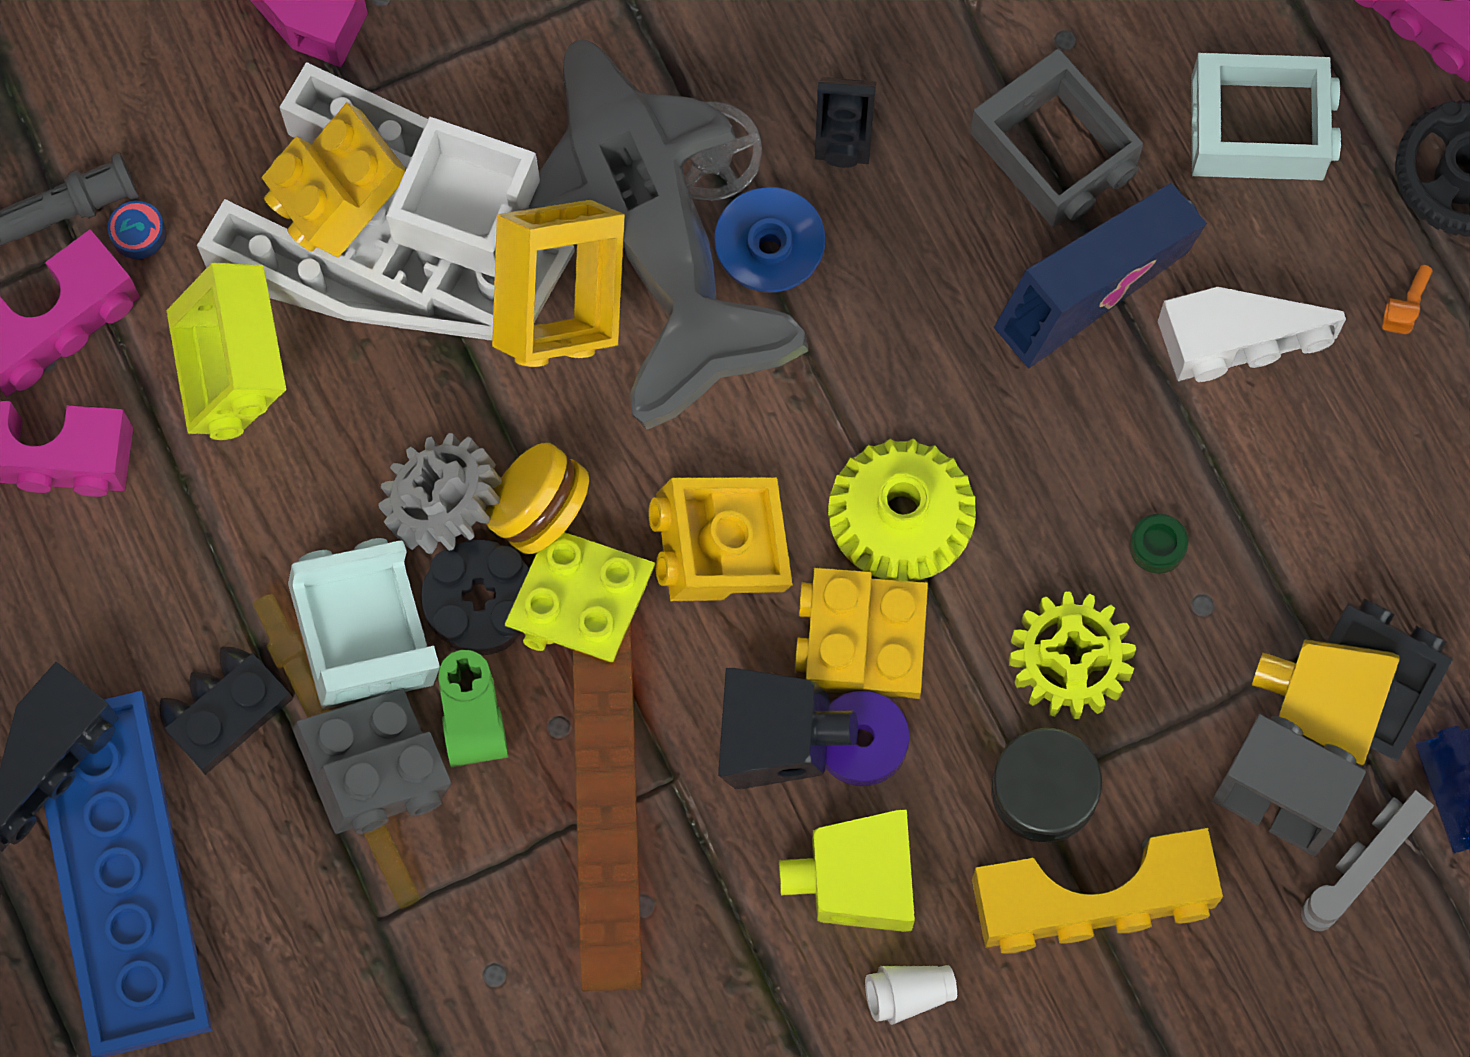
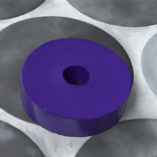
(884, 755)

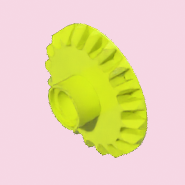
(898, 544)

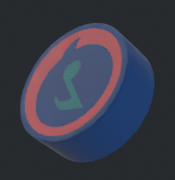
(136, 229)

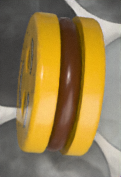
(538, 498)

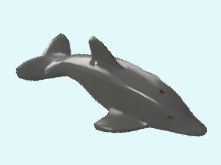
(630, 156)

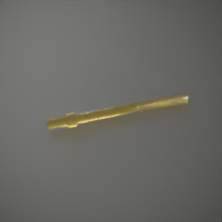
(289, 653)

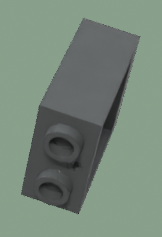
(1025, 95)

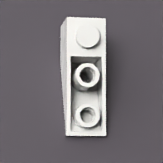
(1233, 327)

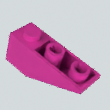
(316, 26)

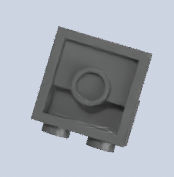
(372, 762)

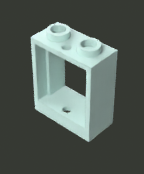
(1262, 160)

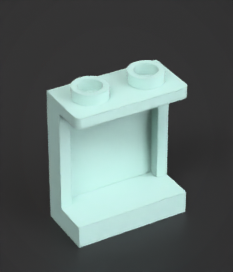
(360, 623)

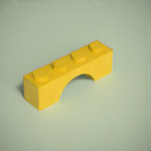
(1024, 904)

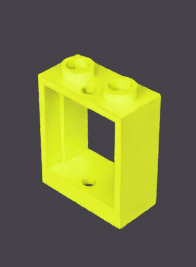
(226, 350)

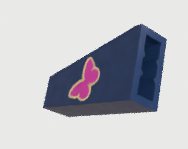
(1097, 273)

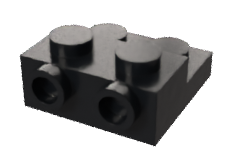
(1416, 676)

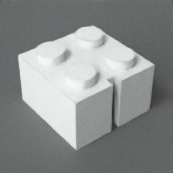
(456, 191)

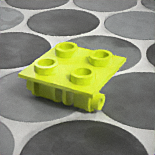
(580, 597)

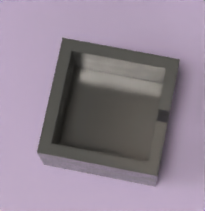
(1294, 773)

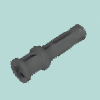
(78, 195)

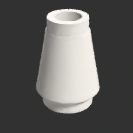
(908, 990)

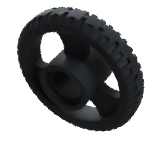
(1433, 199)

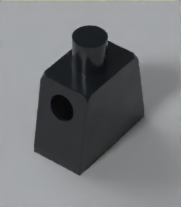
(777, 729)

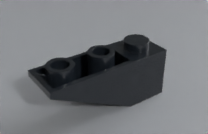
(844, 121)
(46, 742)

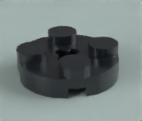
(455, 574)

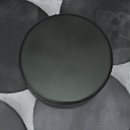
(1046, 785)

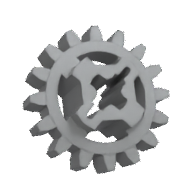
(442, 488)

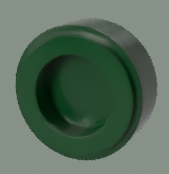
(1158, 543)

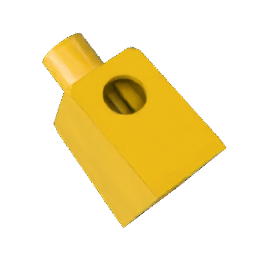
(1332, 692)

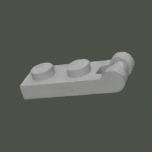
(1363, 862)

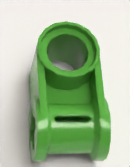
(472, 718)

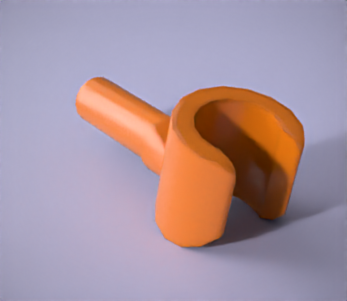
(1401, 314)

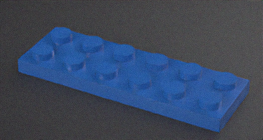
(126, 894)

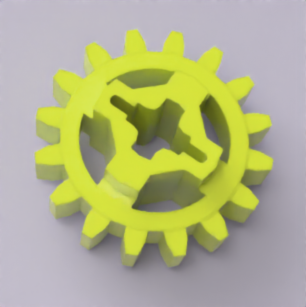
(1049, 656)

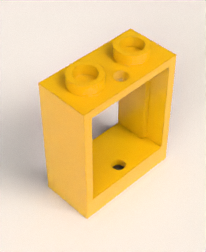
(597, 285)

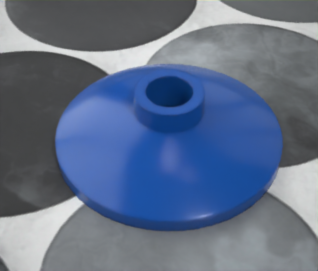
(763, 217)

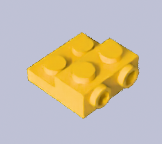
(334, 182)
(720, 537)
(863, 633)

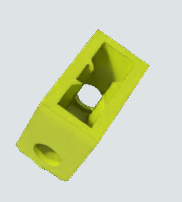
(857, 873)

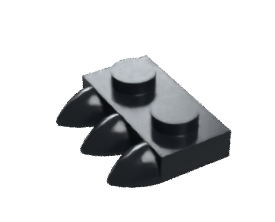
(223, 709)

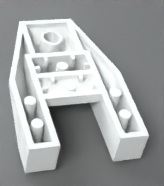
(374, 276)

